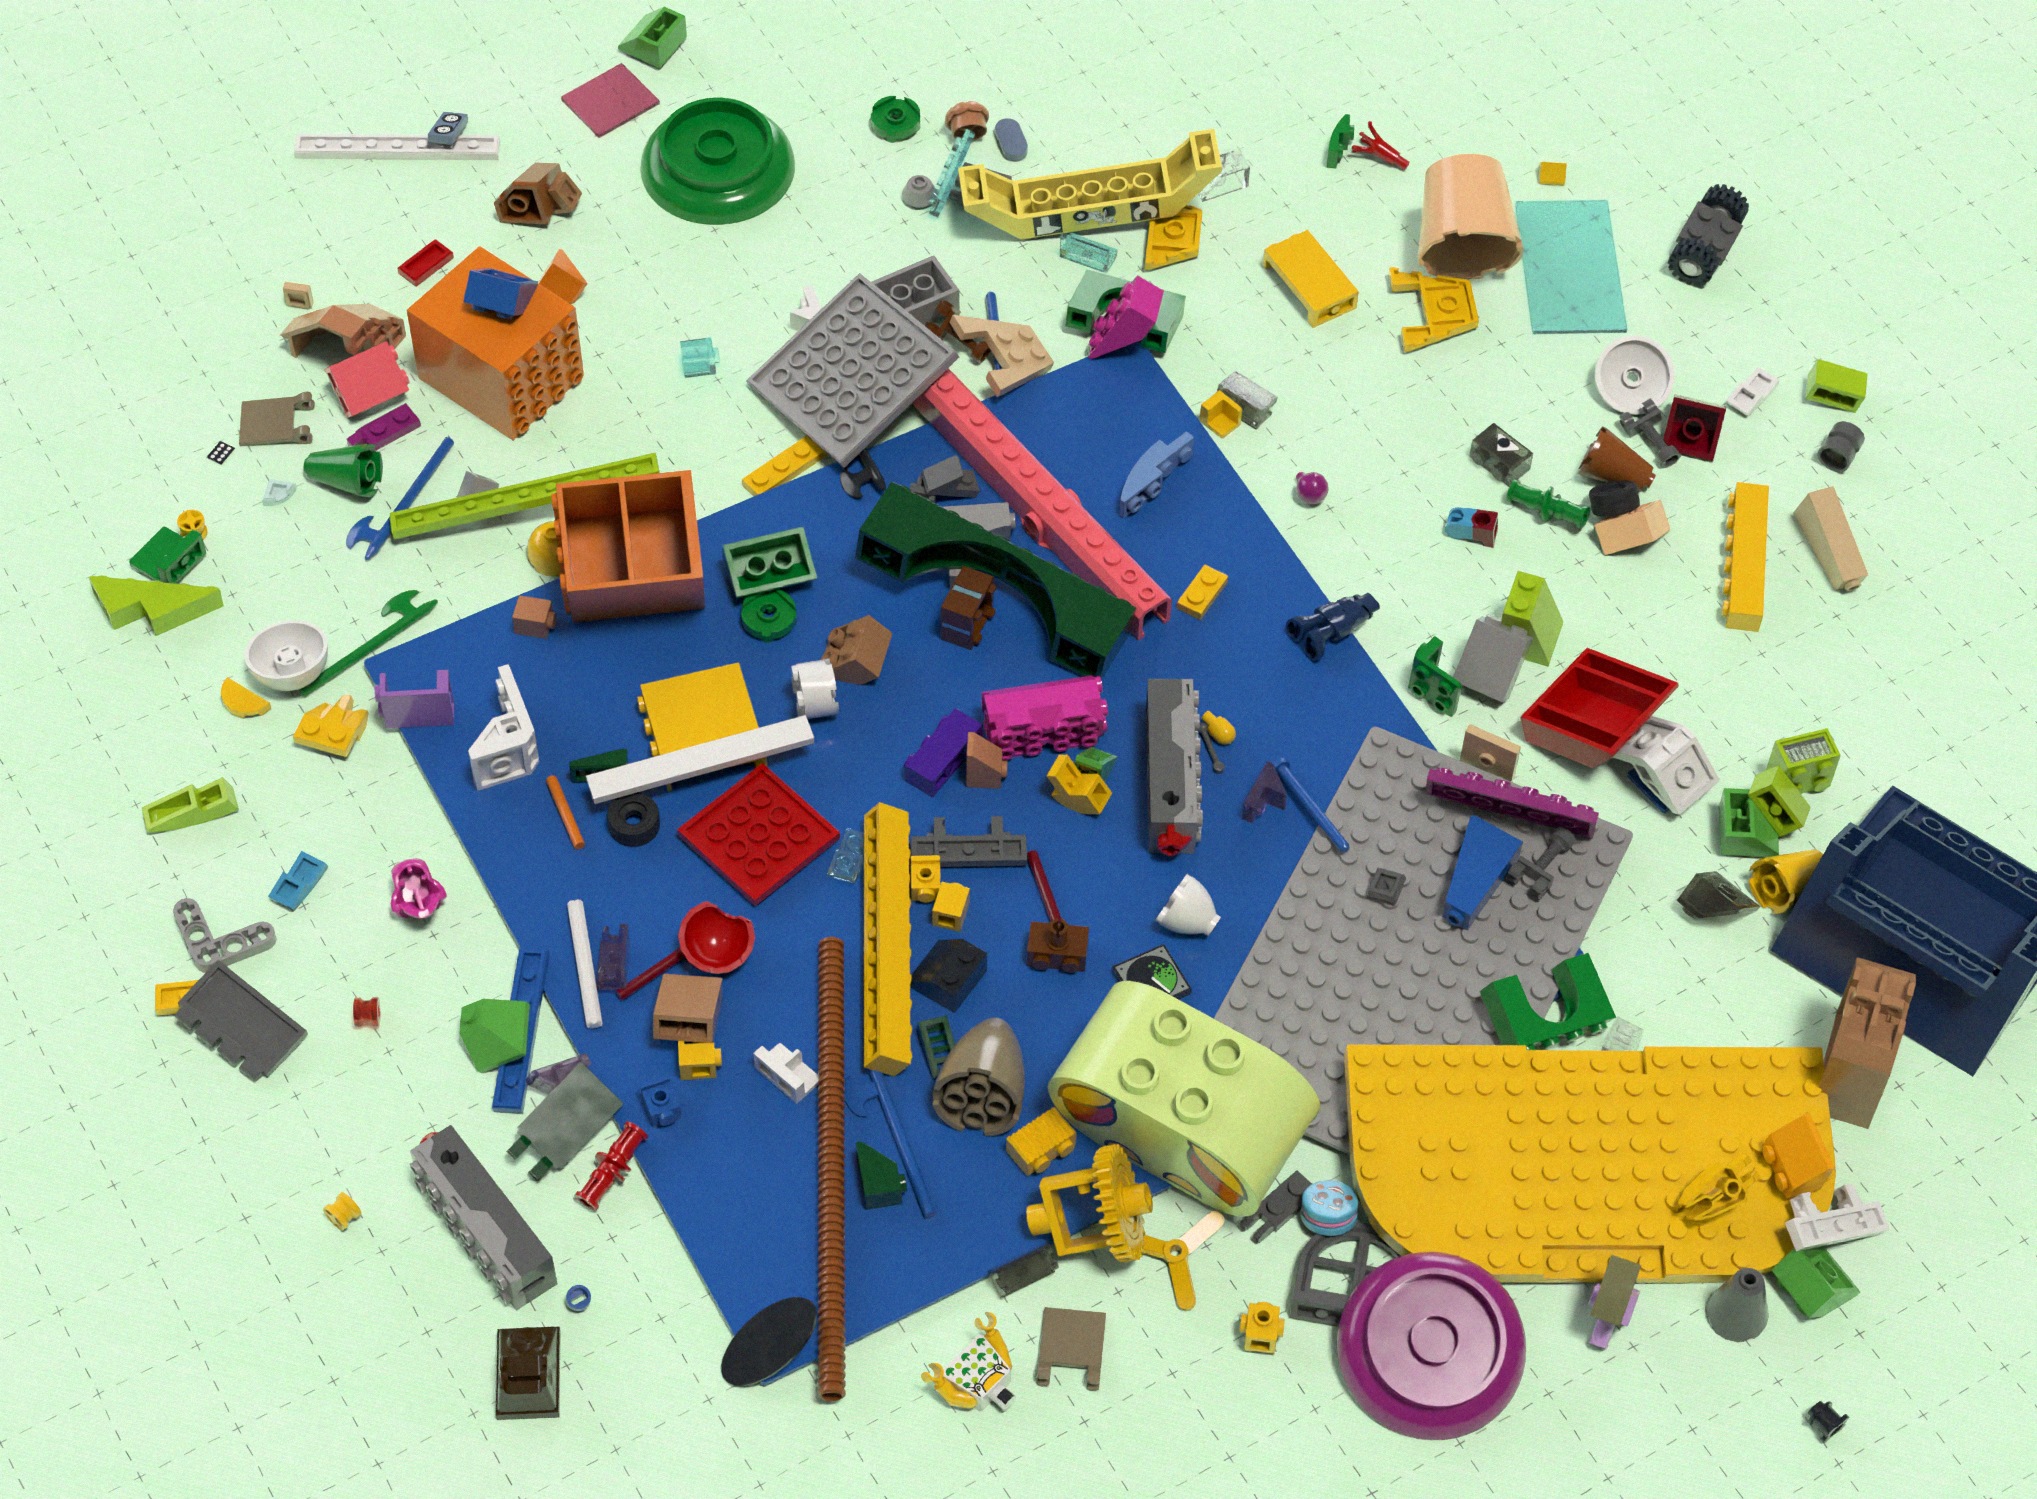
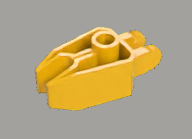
(1718, 1189)

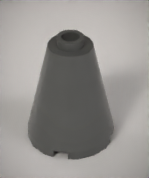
(1739, 1306)

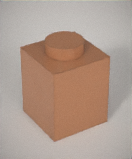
(533, 617)

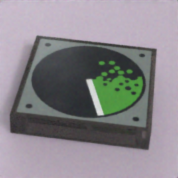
(1154, 969)

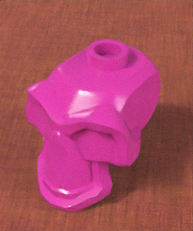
(415, 890)

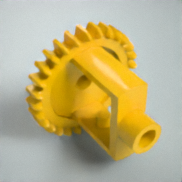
(1121, 1203)

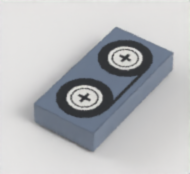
(447, 128)

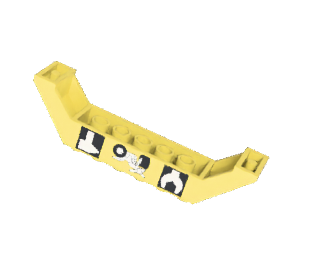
(1093, 195)

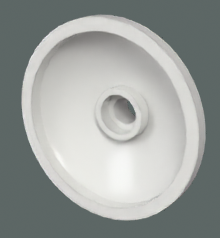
(1646, 361)

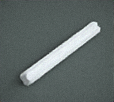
(584, 964)

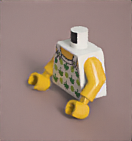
(977, 1372)

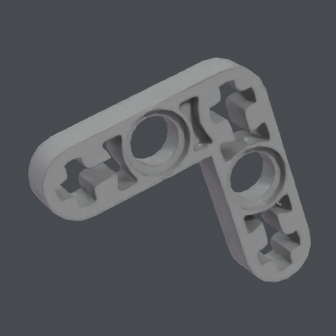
(210, 946)

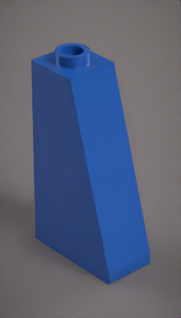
(1480, 869)

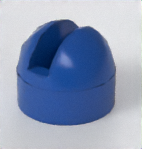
(576, 1292)

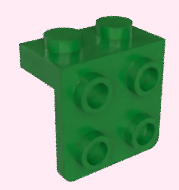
(1432, 682)

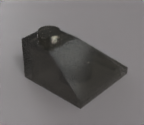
(1712, 896)

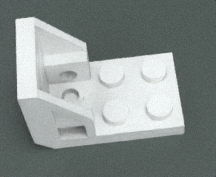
(503, 755)
(1670, 762)

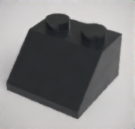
(950, 972)

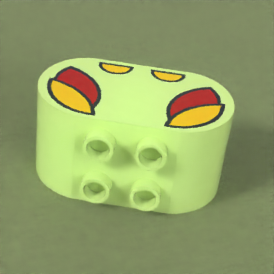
(1184, 1097)

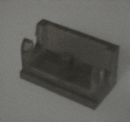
(1250, 397)
(1023, 1270)

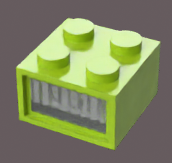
(1807, 759)

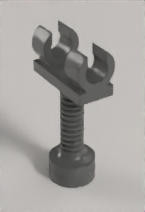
(1667, 454)
(1562, 840)

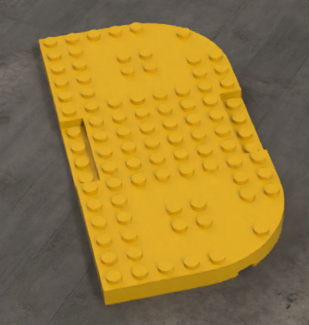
(1577, 1154)

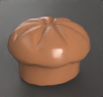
(968, 116)

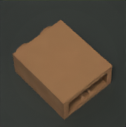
(687, 1008)

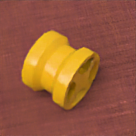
(192, 520)
(342, 1211)

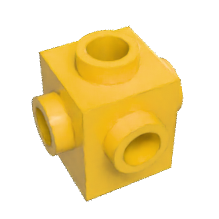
(1262, 1327)

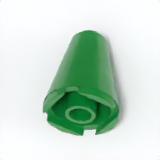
(347, 468)

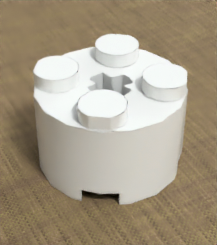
(814, 689)

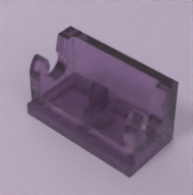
(614, 959)

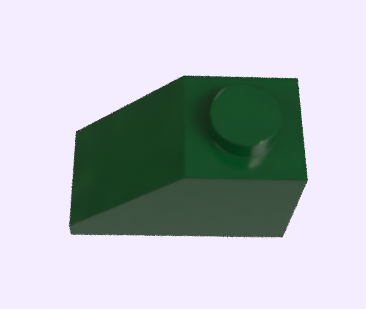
(879, 1178)

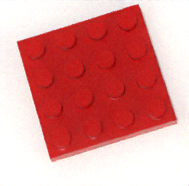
(758, 834)

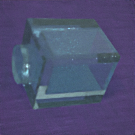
(699, 357)

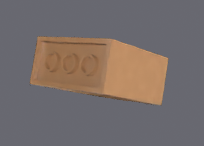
(1865, 1040)

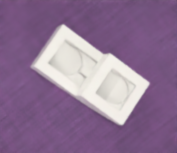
(1753, 391)

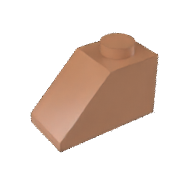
(984, 763)

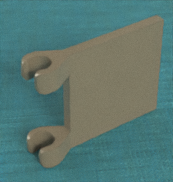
(273, 420)
(1072, 1340)

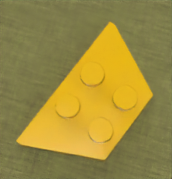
(1174, 238)

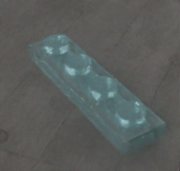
(947, 179)

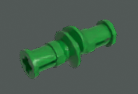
(1548, 504)

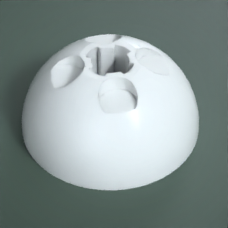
(287, 654)

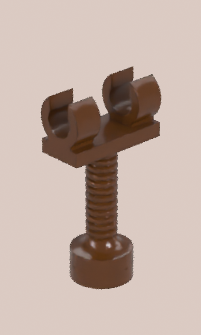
(979, 350)

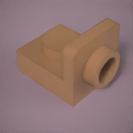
(565, 193)

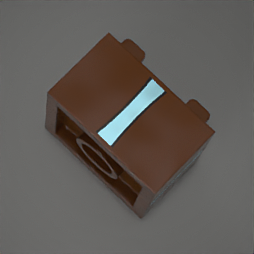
(967, 608)

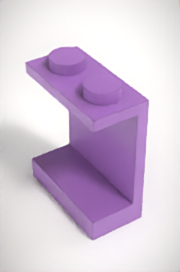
(416, 707)

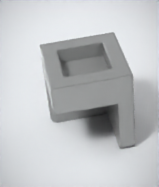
(476, 483)

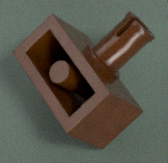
(1057, 946)

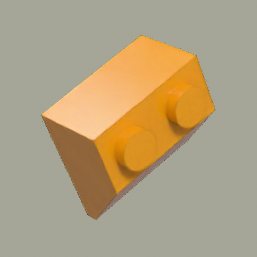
(1798, 1157)

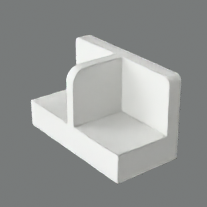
(786, 1071)

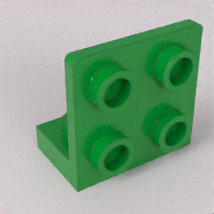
(169, 555)

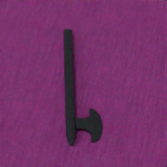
(853, 481)

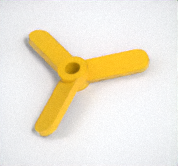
(1179, 1264)

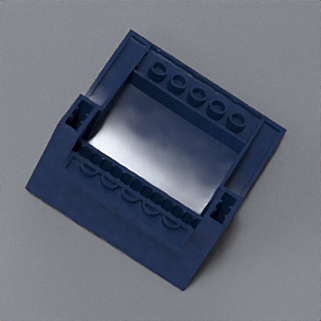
(1928, 903)

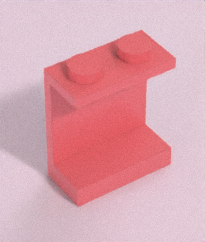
(368, 379)

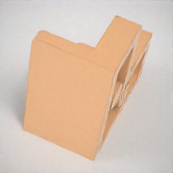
(1633, 528)

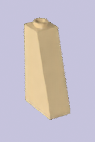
(1831, 538)

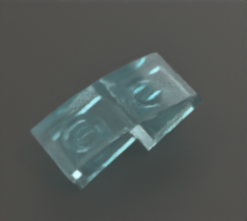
(849, 858)

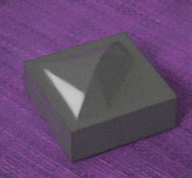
(1386, 885)

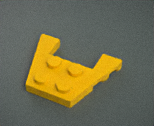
(1446, 306)

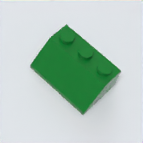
(768, 562)

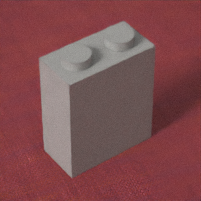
(1493, 657)

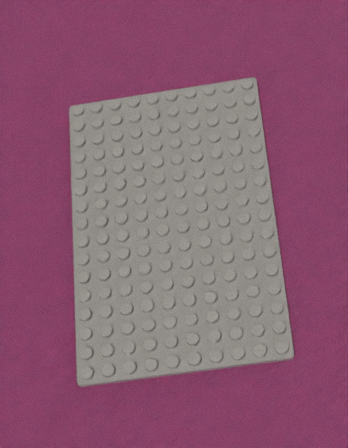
(1388, 973)

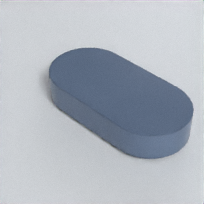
(1011, 139)

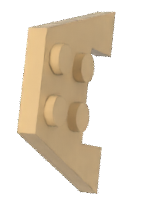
(1013, 346)

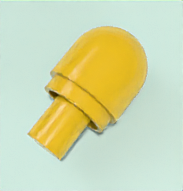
(1219, 728)

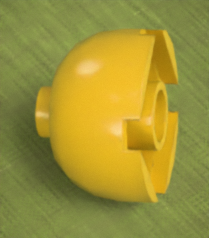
(543, 550)

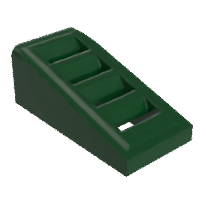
(596, 764)
(932, 1025)

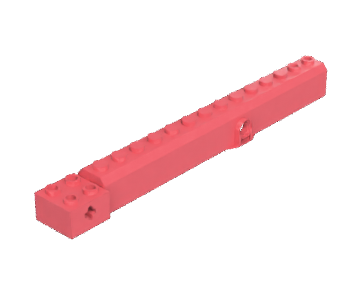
(1046, 508)

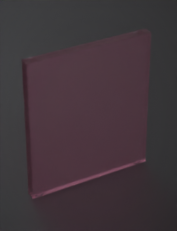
(610, 100)

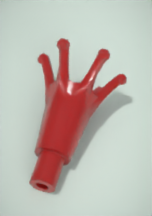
(1380, 149)

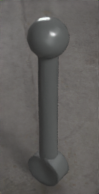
(1218, 766)

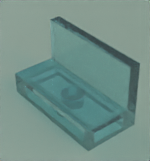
(1087, 252)

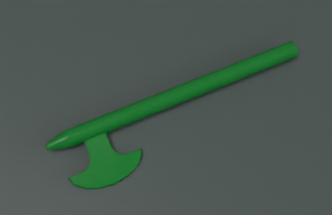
(399, 603)

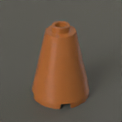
(1613, 460)

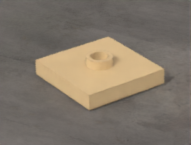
(1490, 753)

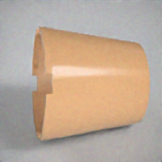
(1468, 219)

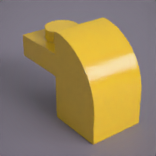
(1075, 790)

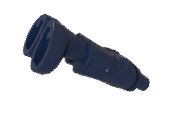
(1334, 623)

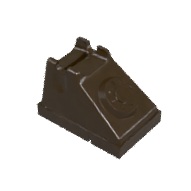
(528, 1373)

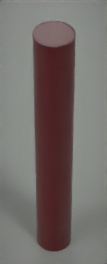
(1043, 885)
(650, 974)

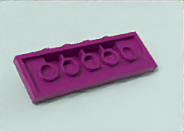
(1512, 801)

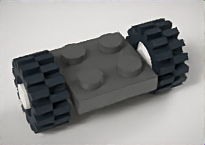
(1708, 235)

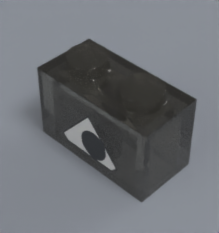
(1501, 454)

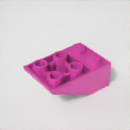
(1127, 317)

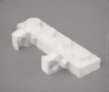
(1848, 1222)

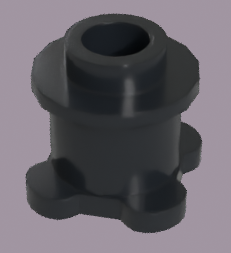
(1827, 1419)

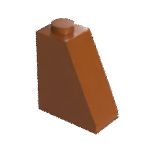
(528, 197)

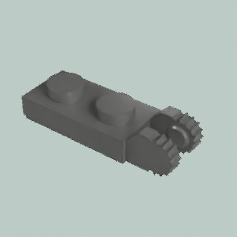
(1278, 1206)

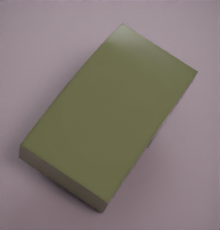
(1615, 1290)

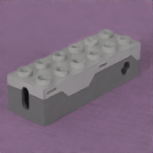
(1173, 766)
(482, 1217)

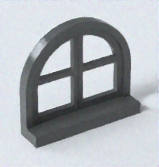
(1327, 1306)

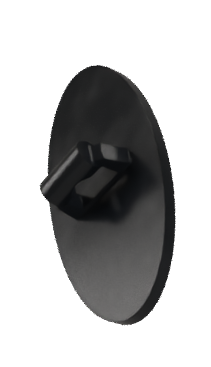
(769, 1341)

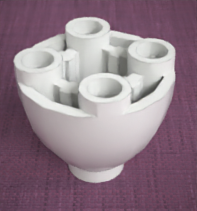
(1189, 909)

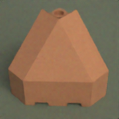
(354, 322)

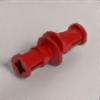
(610, 1166)

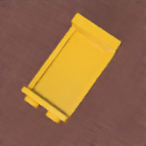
(1312, 277)

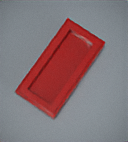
(425, 262)

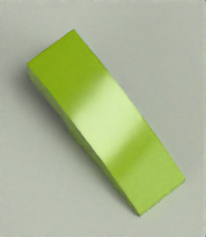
(190, 806)

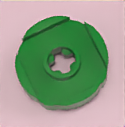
(895, 129)
(769, 627)

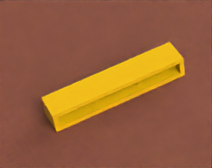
(1746, 556)

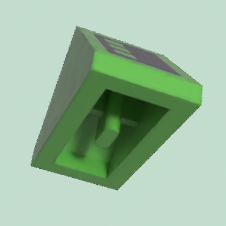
(1095, 762)

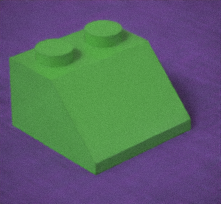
(1814, 1281)

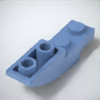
(1148, 473)

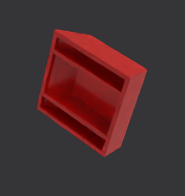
(1594, 708)

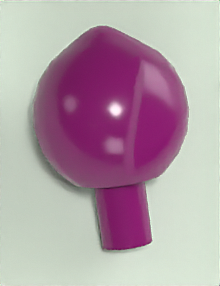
(1311, 487)

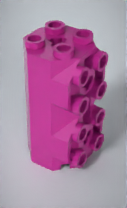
(1053, 712)

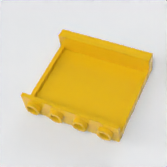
(697, 709)

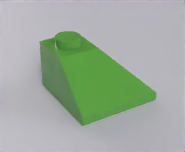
(494, 1031)

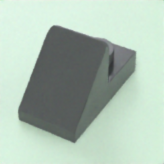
(950, 479)

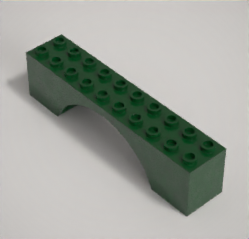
(917, 536)

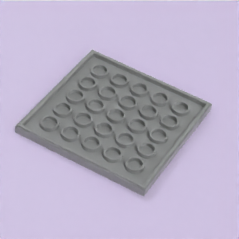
(852, 369)

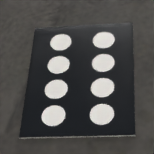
(220, 452)

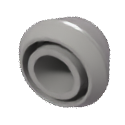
(918, 191)

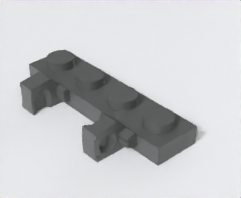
(977, 850)

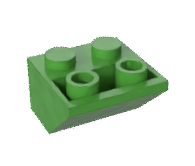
(656, 36)
(1744, 827)

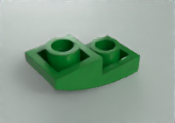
(1339, 140)

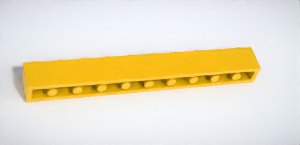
(887, 940)

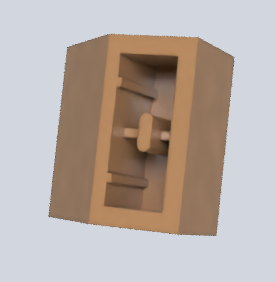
(858, 650)

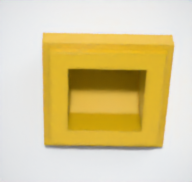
(1552, 173)

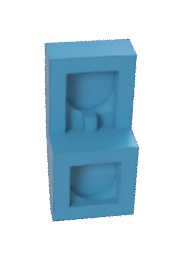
(299, 882)

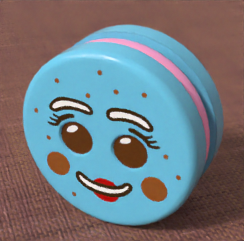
(1329, 1208)

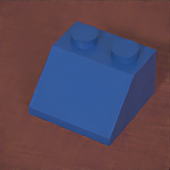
(499, 292)

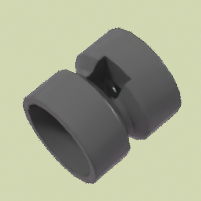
(1841, 446)

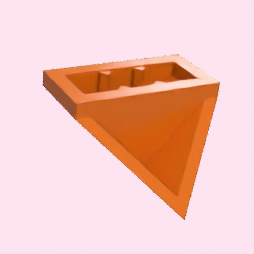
(563, 278)

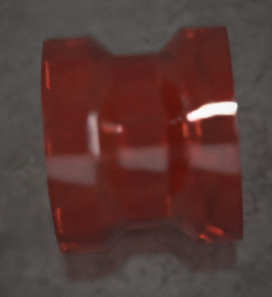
(366, 1011)

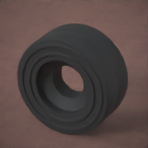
(1614, 498)
(633, 834)

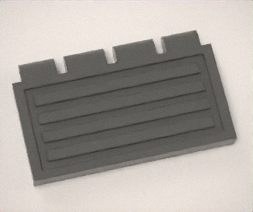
(241, 1019)

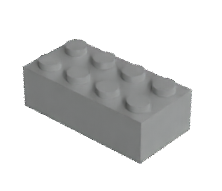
(920, 289)

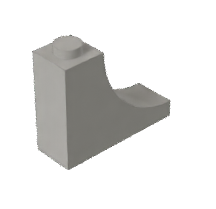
(992, 517)

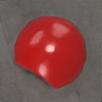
(715, 939)

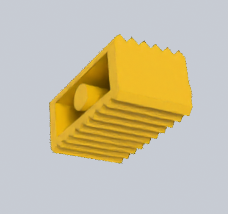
(1041, 1142)

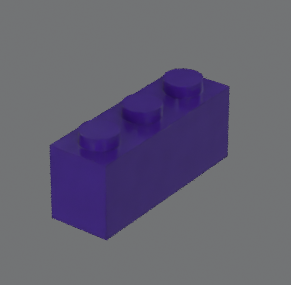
(941, 752)

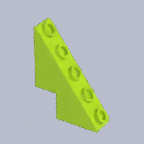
(161, 603)

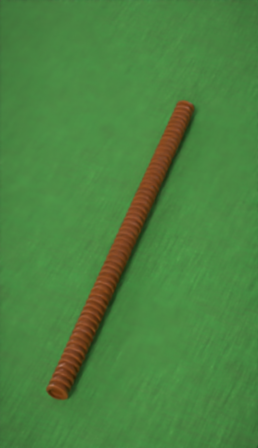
(831, 1171)

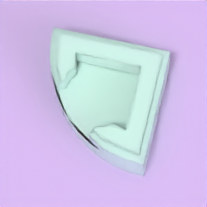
(278, 492)

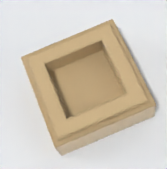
(298, 295)

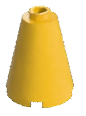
(1782, 878)

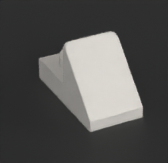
(809, 307)

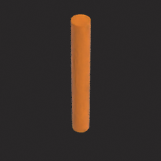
(565, 812)

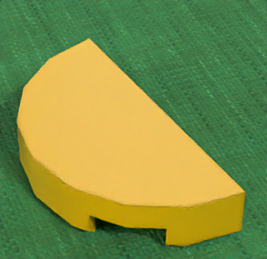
(241, 701)

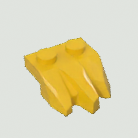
(332, 727)

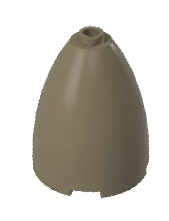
(982, 1080)

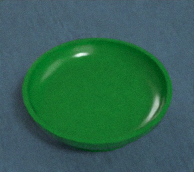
(717, 162)

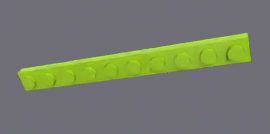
(508, 498)

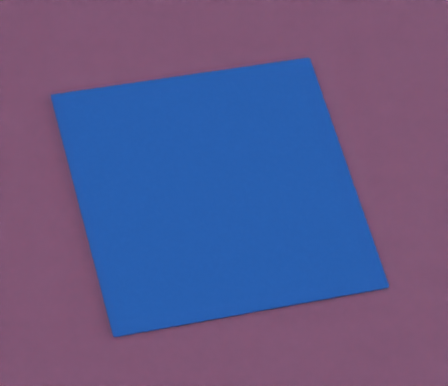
(743, 1154)

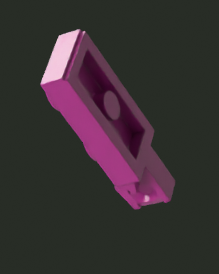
(386, 428)

